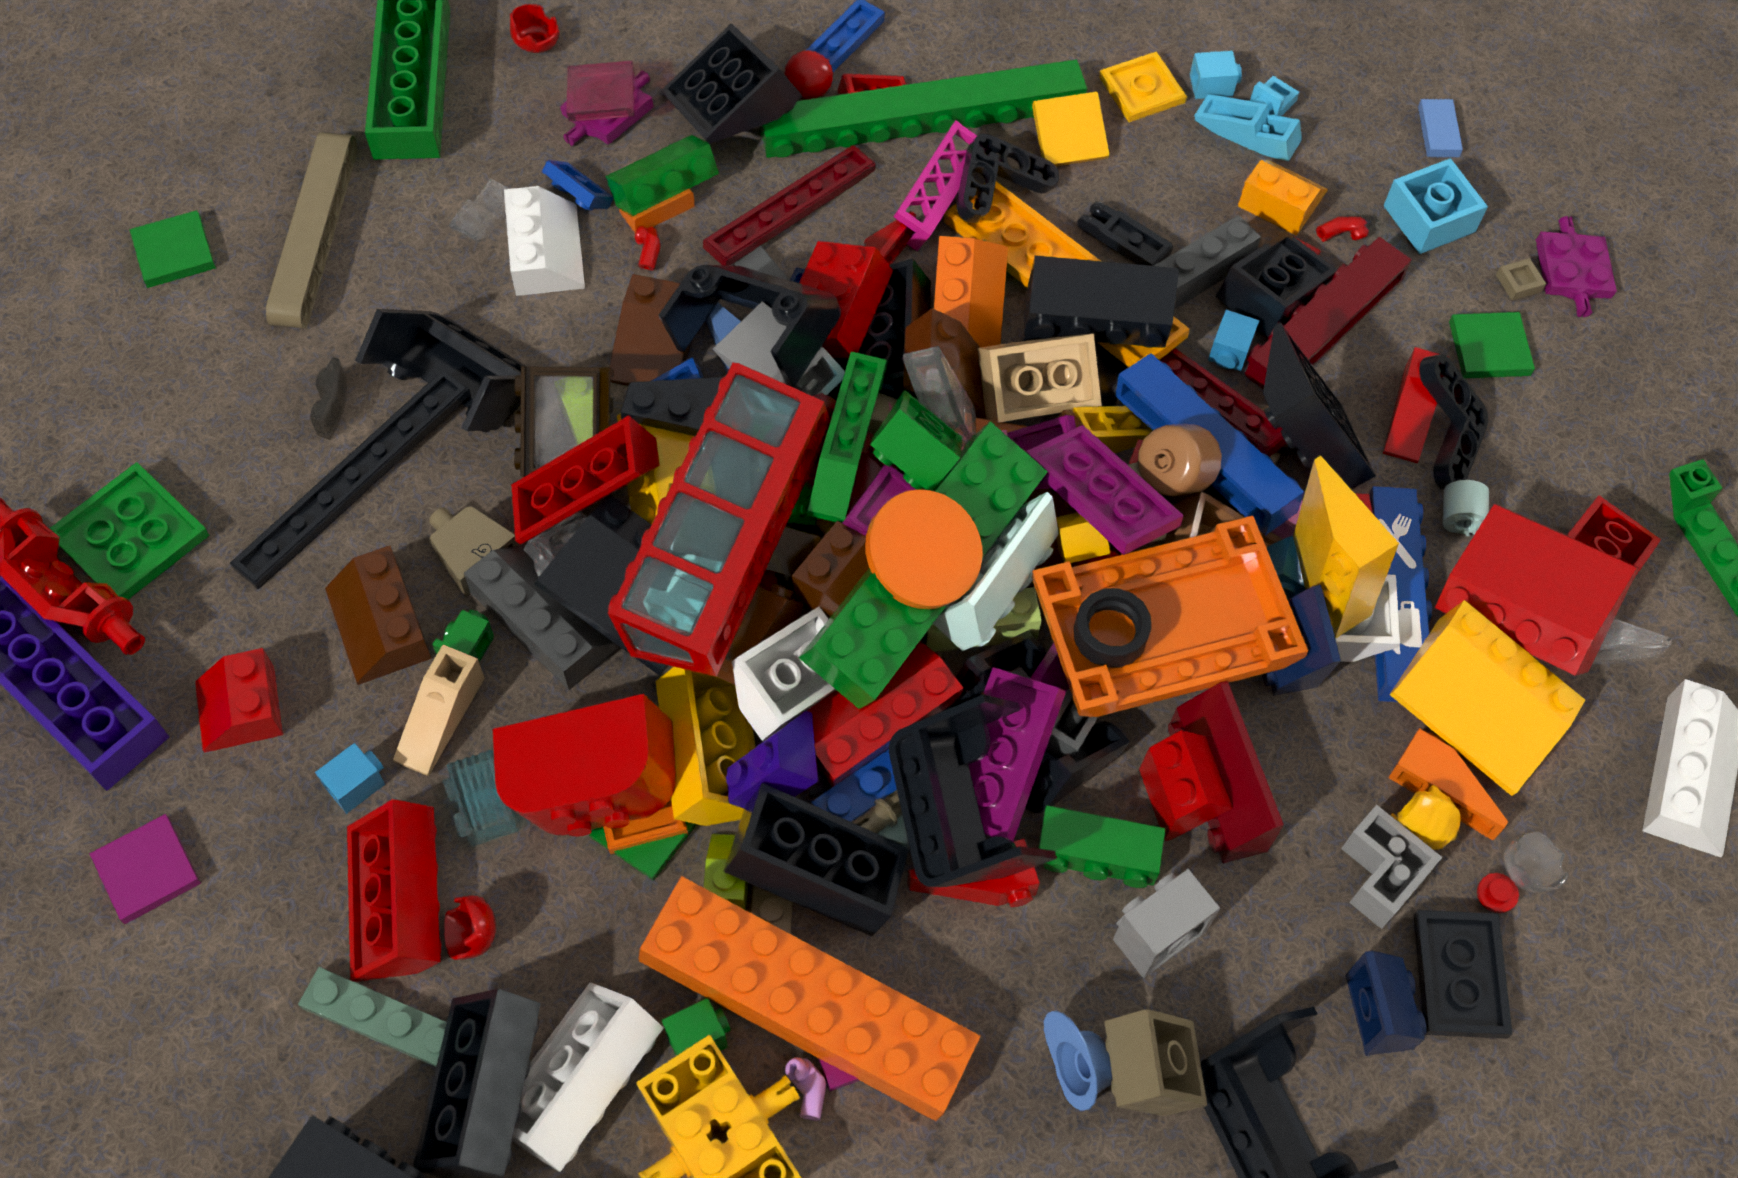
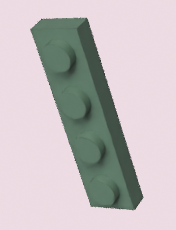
(374, 1016)

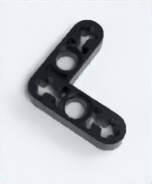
(993, 165)
(1466, 414)

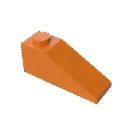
(1433, 762)

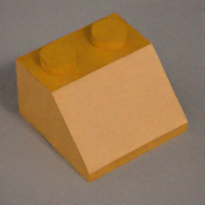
(1280, 196)

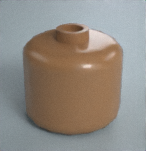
(1179, 459)

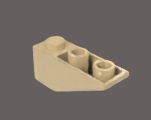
(438, 708)

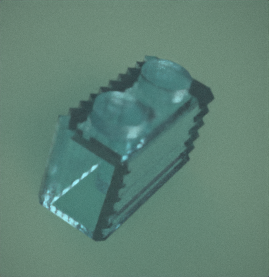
(482, 812)

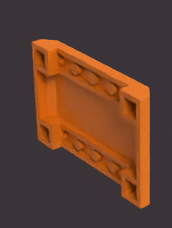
(1211, 613)

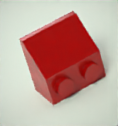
(238, 701)
(1183, 783)

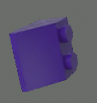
(780, 761)

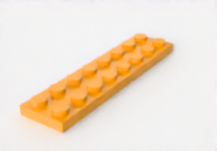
(1031, 235)

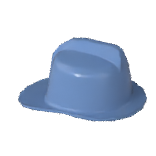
(1079, 1060)

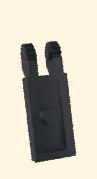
(1125, 235)

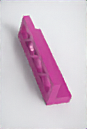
(947, 190)

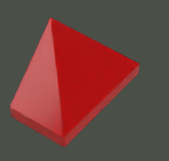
(890, 240)

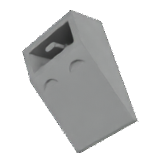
(751, 346)

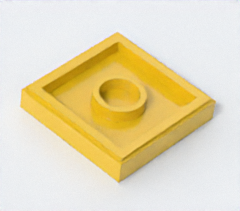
(1142, 86)
(1071, 129)

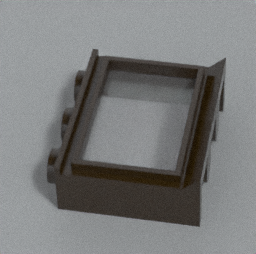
(559, 411)

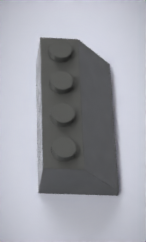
(547, 629)

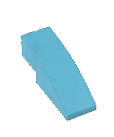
(1250, 126)

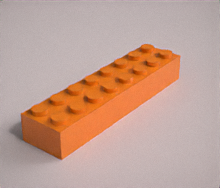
(809, 998)

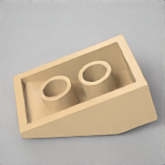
(1039, 377)

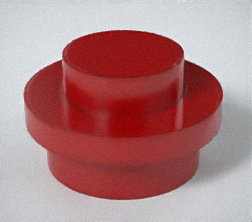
(1497, 893)

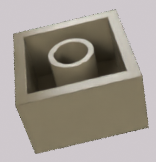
(1154, 1063)

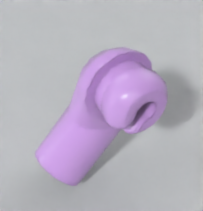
(810, 1084)

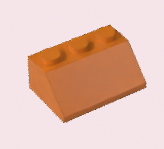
(972, 285)

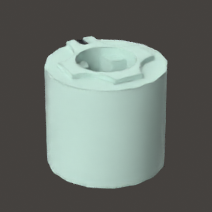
(1465, 506)

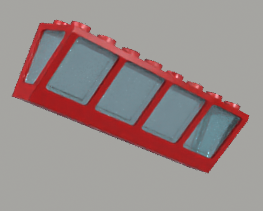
(719, 522)

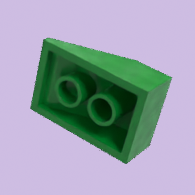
(917, 443)

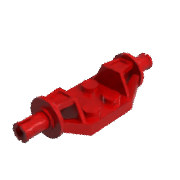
(49, 586)

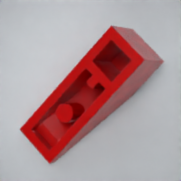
(1411, 412)
(1014, 889)

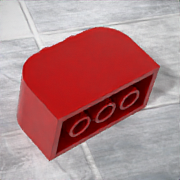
(587, 766)

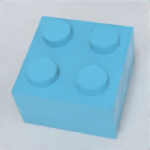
(1435, 205)

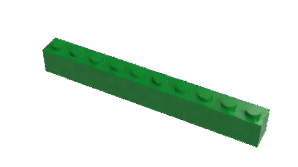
(918, 108)

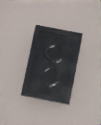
(1462, 974)

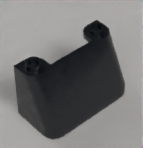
(1055, 775)

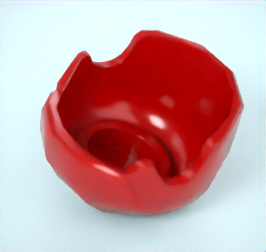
(533, 29)
(809, 74)
(469, 928)

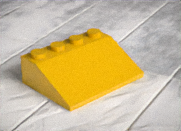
(1341, 548)
(1487, 697)

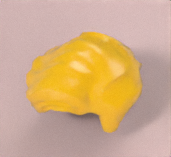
(1431, 817)

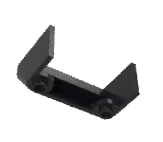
(803, 309)
(427, 342)
(940, 801)
(1255, 1113)

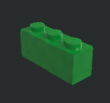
(662, 175)
(1102, 846)

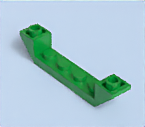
(846, 437)
(1692, 492)

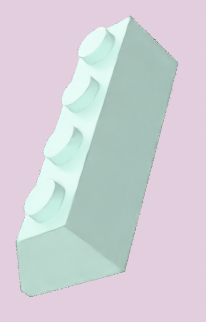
(1003, 574)

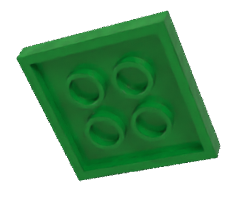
(128, 532)

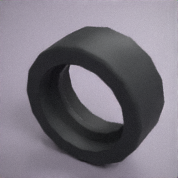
(1120, 601)

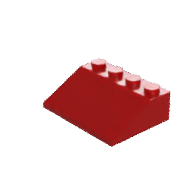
(1540, 588)

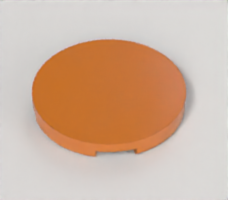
(924, 549)

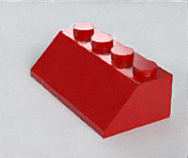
(582, 477)
(853, 737)
(393, 892)

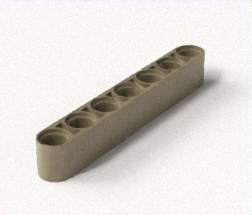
(311, 231)

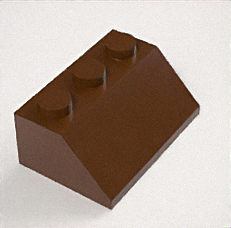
(376, 616)

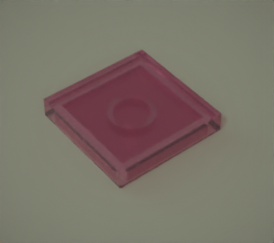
(600, 91)

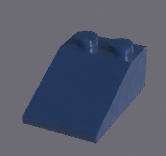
(1322, 655)

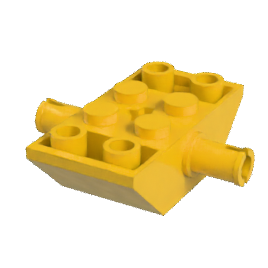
(702, 1094)

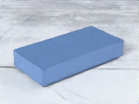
(1440, 128)

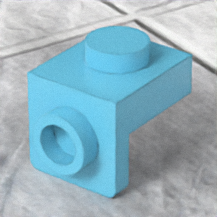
(1276, 94)

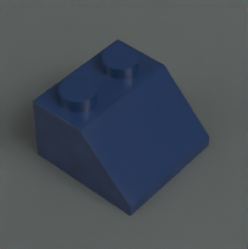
(1385, 1004)

